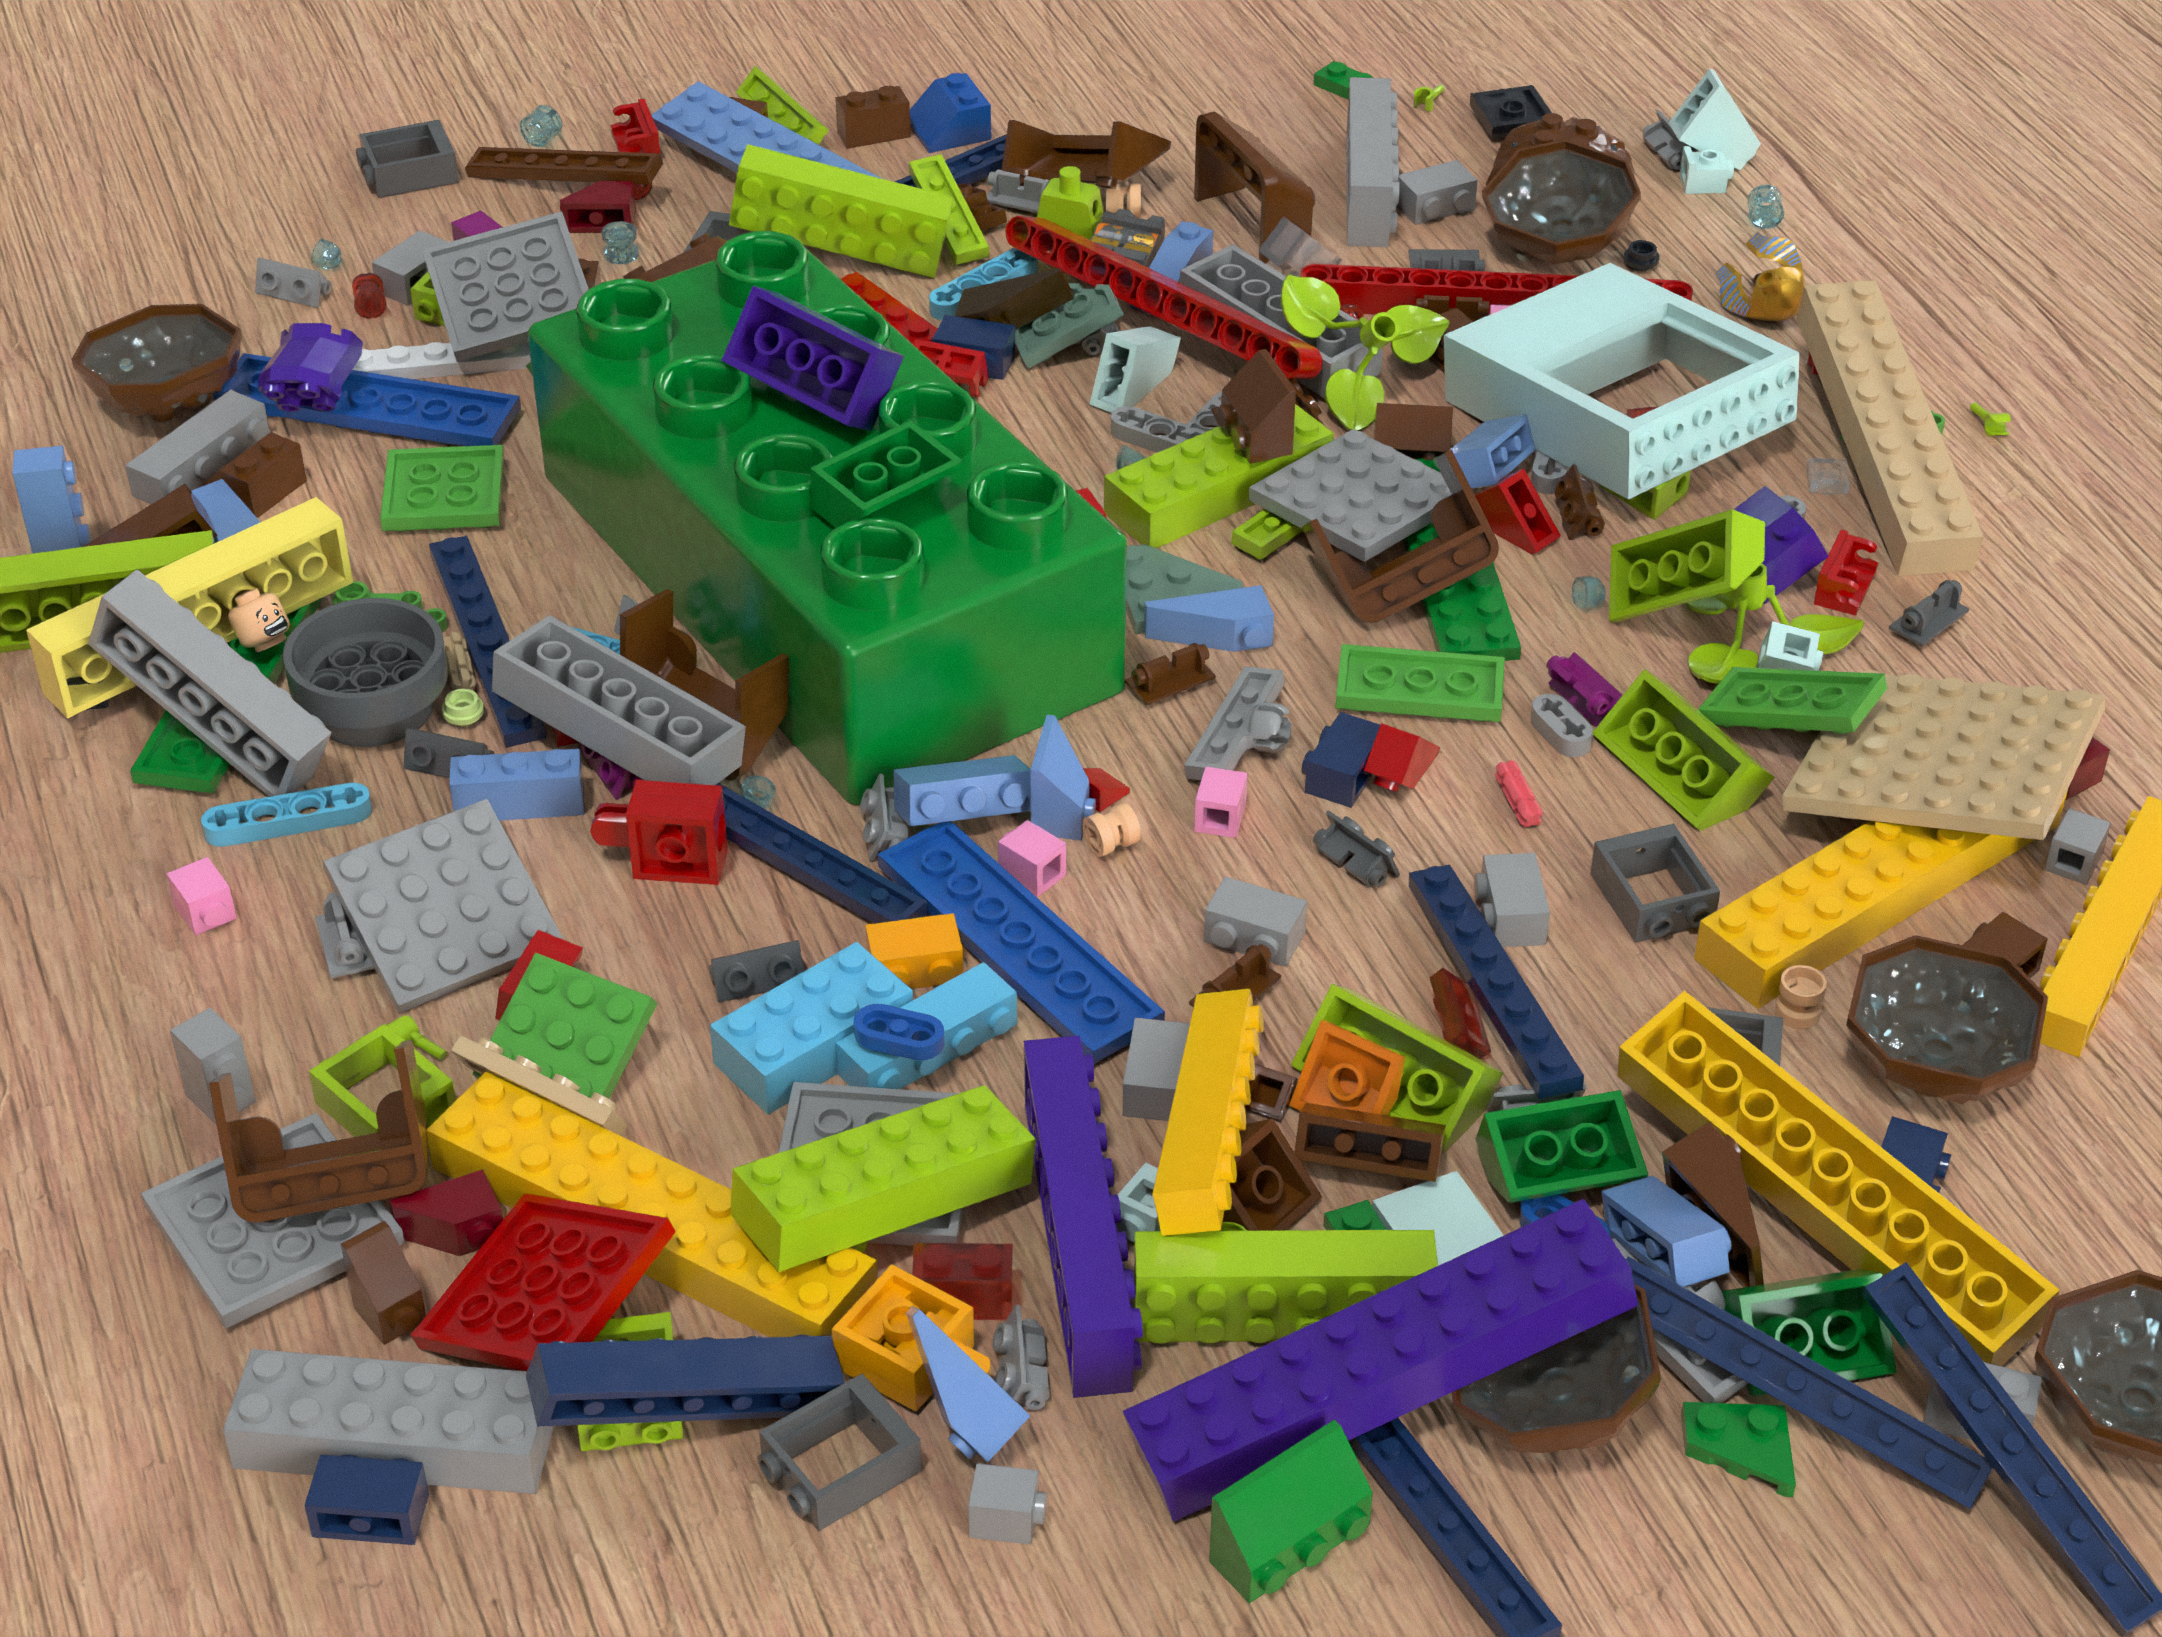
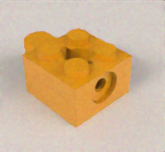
(879, 1322)

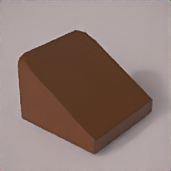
(1271, 1092)

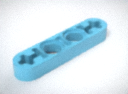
(1005, 266)
(287, 818)

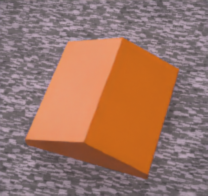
(1348, 1073)

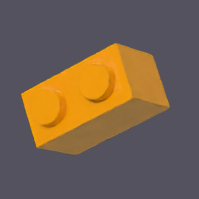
(918, 949)

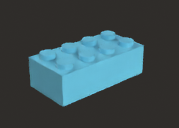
(796, 1026)

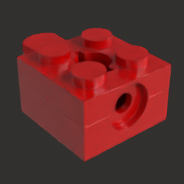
(657, 841)

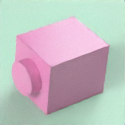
(1220, 802)
(1033, 857)
(201, 896)

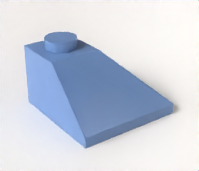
(1059, 785)

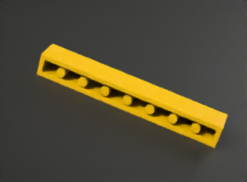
(2104, 934)
(1208, 1113)

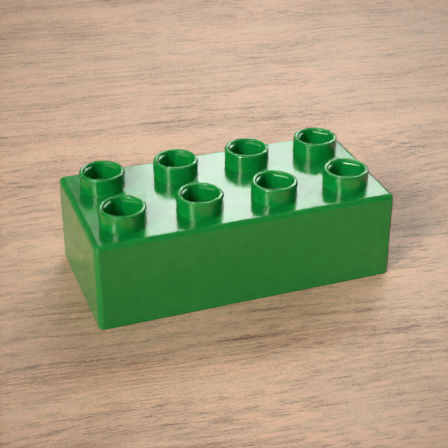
(901, 628)

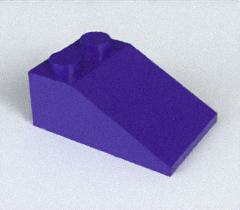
(1789, 540)

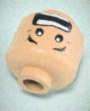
(259, 620)

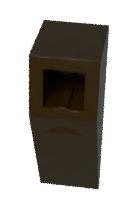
(1016, 299)

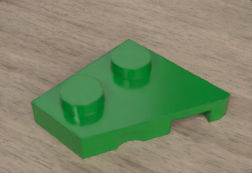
(1741, 1440)

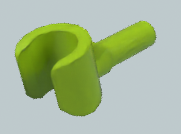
(1427, 95)
(1993, 423)
(408, 1030)

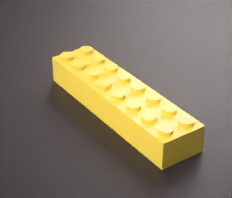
(290, 554)

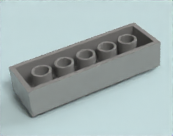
(1371, 162)
(1256, 290)
(208, 686)
(616, 706)
(458, 1420)

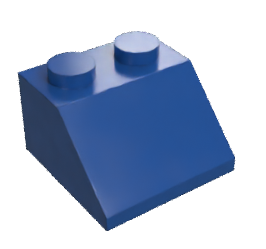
(951, 114)

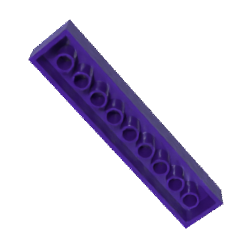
(1384, 1355)

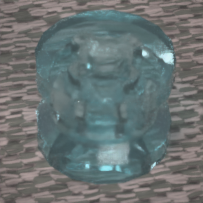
(541, 125)
(1765, 215)
(620, 242)

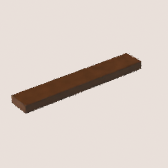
(563, 165)

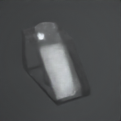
(1292, 249)

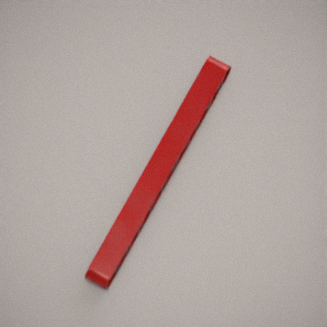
(1382, 288)
(1161, 295)

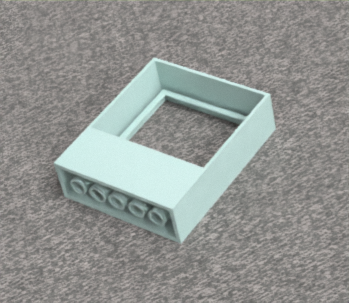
(1598, 330)

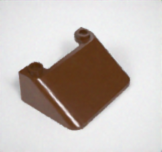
(1099, 157)

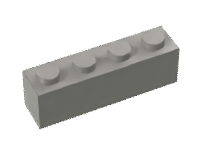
(198, 447)

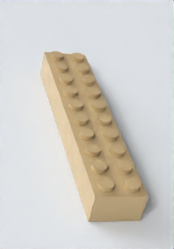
(1889, 429)

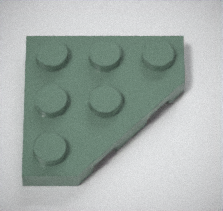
(1067, 323)
(1160, 575)

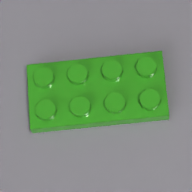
(1420, 683)
(1794, 699)

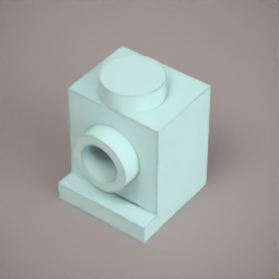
(1705, 171)
(1790, 649)
(1138, 1204)

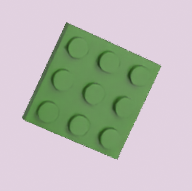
(442, 488)
(573, 1024)

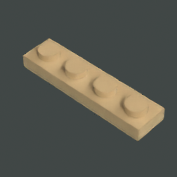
(488, 1056)

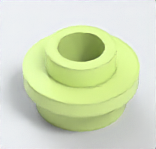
(462, 707)

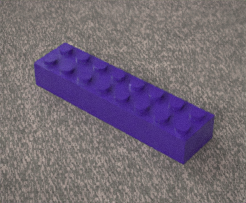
(1081, 1218)

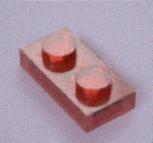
(1459, 1014)

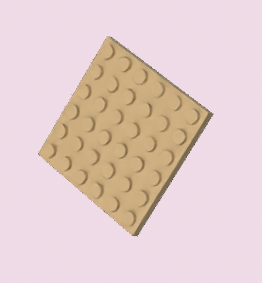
(1952, 757)

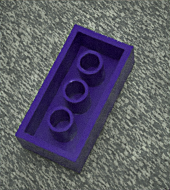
(812, 358)

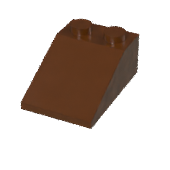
(1710, 1176)

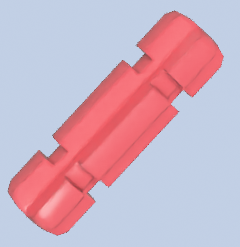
(1518, 793)

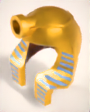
(1775, 292)

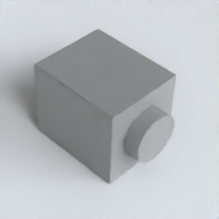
(2077, 846)
(1005, 1504)

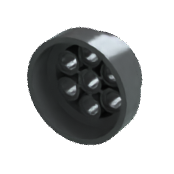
(367, 669)

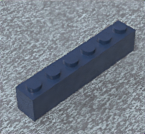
(679, 1379)

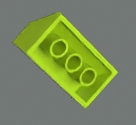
(1684, 563)
(1681, 753)
(1437, 1078)

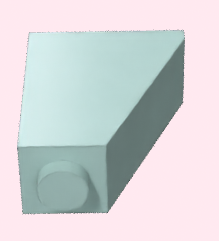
(1715, 122)
(1132, 366)

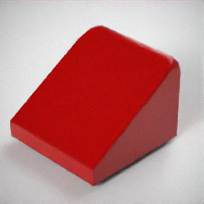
(1104, 788)

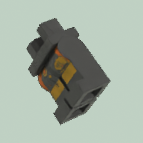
(1130, 235)

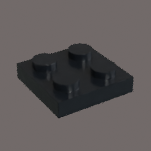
(1508, 109)

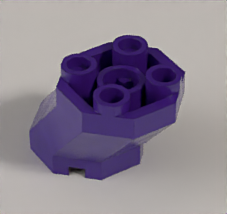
(310, 367)

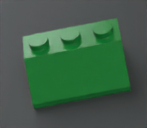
(879, 473)
(1560, 1147)
(1822, 1320)
(1289, 1513)

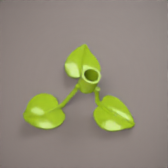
(1351, 396)
(1715, 660)

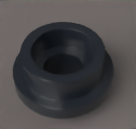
(1641, 255)

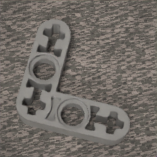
(1138, 426)

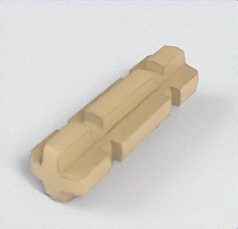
(458, 662)

